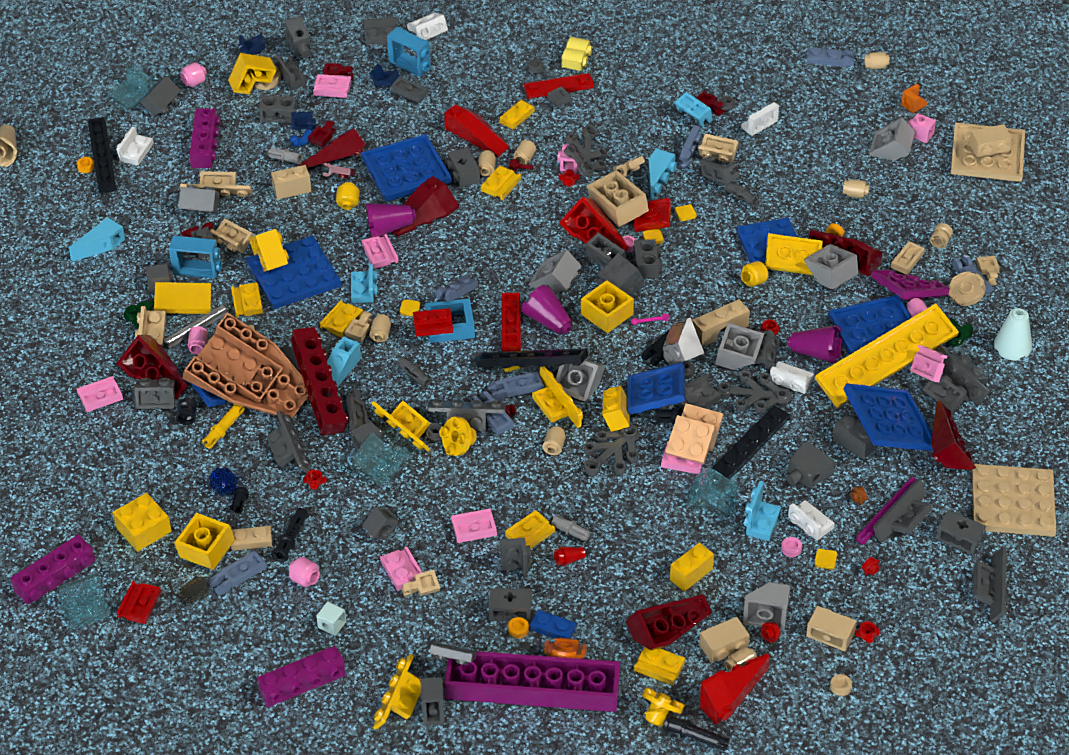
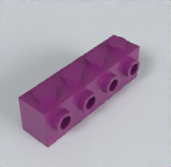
(204, 138)
(52, 569)
(301, 676)

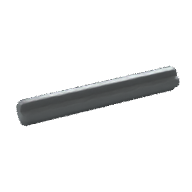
(203, 321)

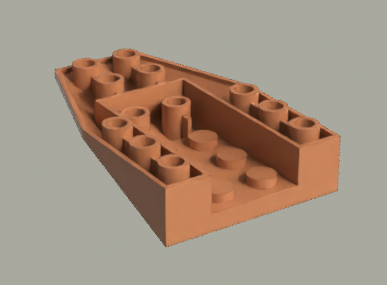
(247, 370)

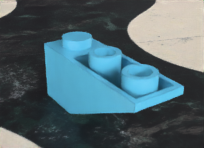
(659, 169)
(98, 240)
(344, 359)

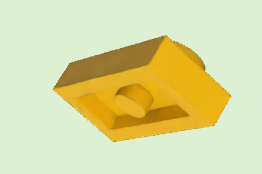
(516, 114)

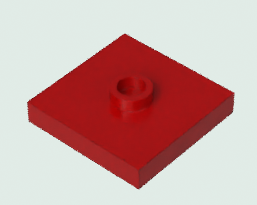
(657, 216)

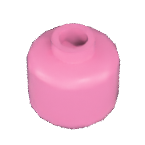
(193, 74)
(304, 572)

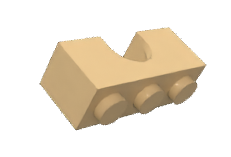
(710, 324)

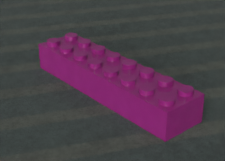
(535, 681)

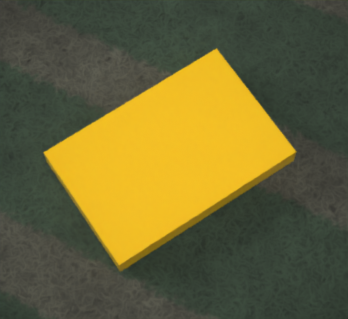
(789, 252)
(182, 297)

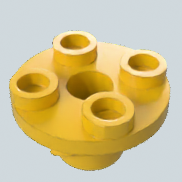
(457, 436)
(660, 706)

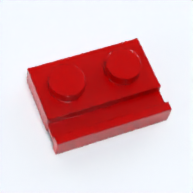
(432, 322)
(139, 602)

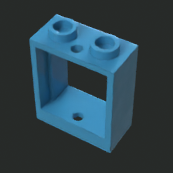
(397, 40)
(193, 267)
(460, 330)

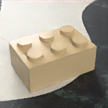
(618, 198)

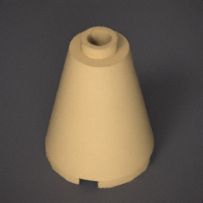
(8, 145)

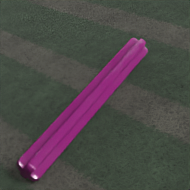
(868, 531)

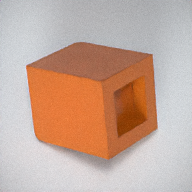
(912, 100)

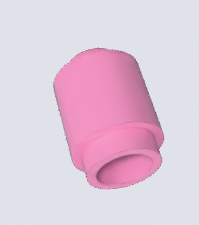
(915, 306)
(197, 339)

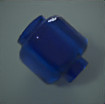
(223, 481)

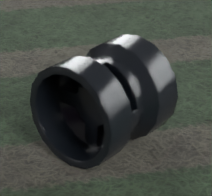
(186, 411)

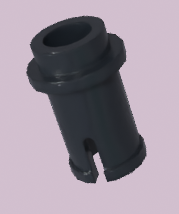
(240, 496)

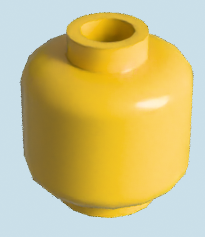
(347, 196)
(754, 274)

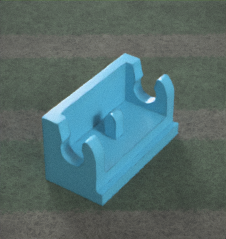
(694, 108)

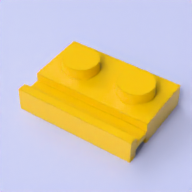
(500, 182)
(247, 299)
(340, 317)
(532, 527)
(660, 665)

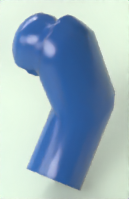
(296, 142)

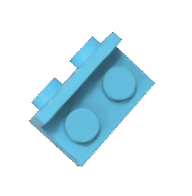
(363, 286)

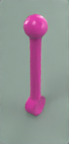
(665, 317)

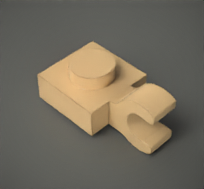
(632, 165)
(989, 266)
(359, 328)
(423, 582)

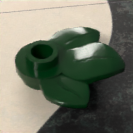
(131, 312)
(964, 332)

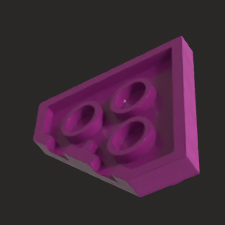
(909, 285)

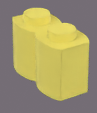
(576, 53)

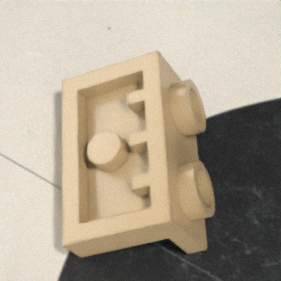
(151, 324)

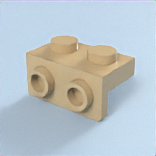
(718, 147)
(232, 236)

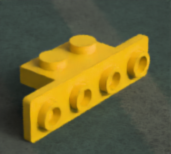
(555, 401)
(408, 420)
(402, 693)

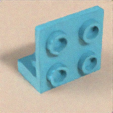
(760, 516)

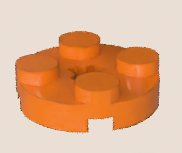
(565, 648)

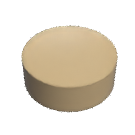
(840, 684)

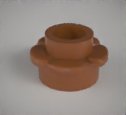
(858, 495)

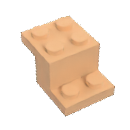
(694, 433)

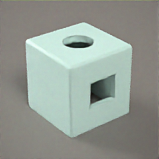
(331, 618)

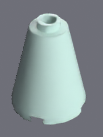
(1014, 336)

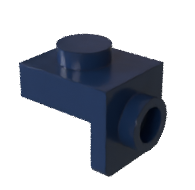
(252, 45)
(382, 77)
(303, 120)

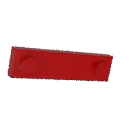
(569, 83)
(511, 322)

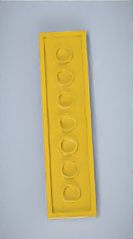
(887, 353)

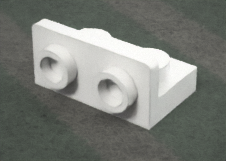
(428, 26)
(761, 119)
(134, 147)
(791, 377)
(810, 519)

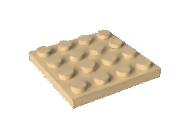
(994, 166)
(1014, 499)

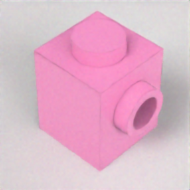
(923, 127)
(567, 162)

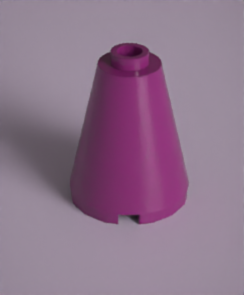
(388, 218)
(547, 310)
(818, 343)

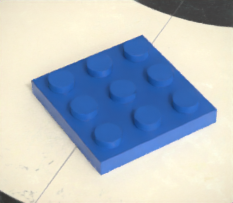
(754, 236)
(656, 388)

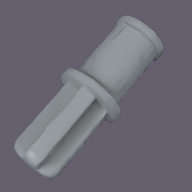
(285, 155)
(570, 528)

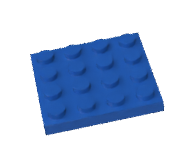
(404, 166)
(303, 277)
(868, 321)
(889, 417)

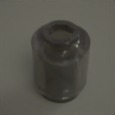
(192, 591)

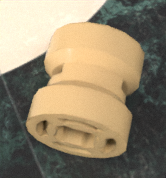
(941, 235)

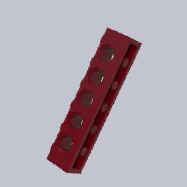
(327, 422)

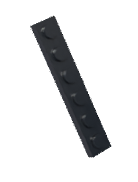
(102, 155)
(535, 357)
(751, 442)

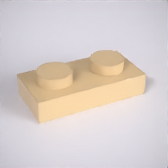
(907, 258)
(252, 538)

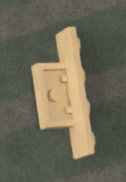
(223, 183)

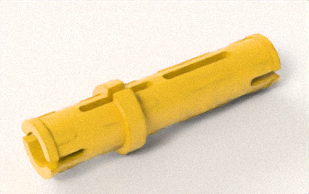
(219, 430)

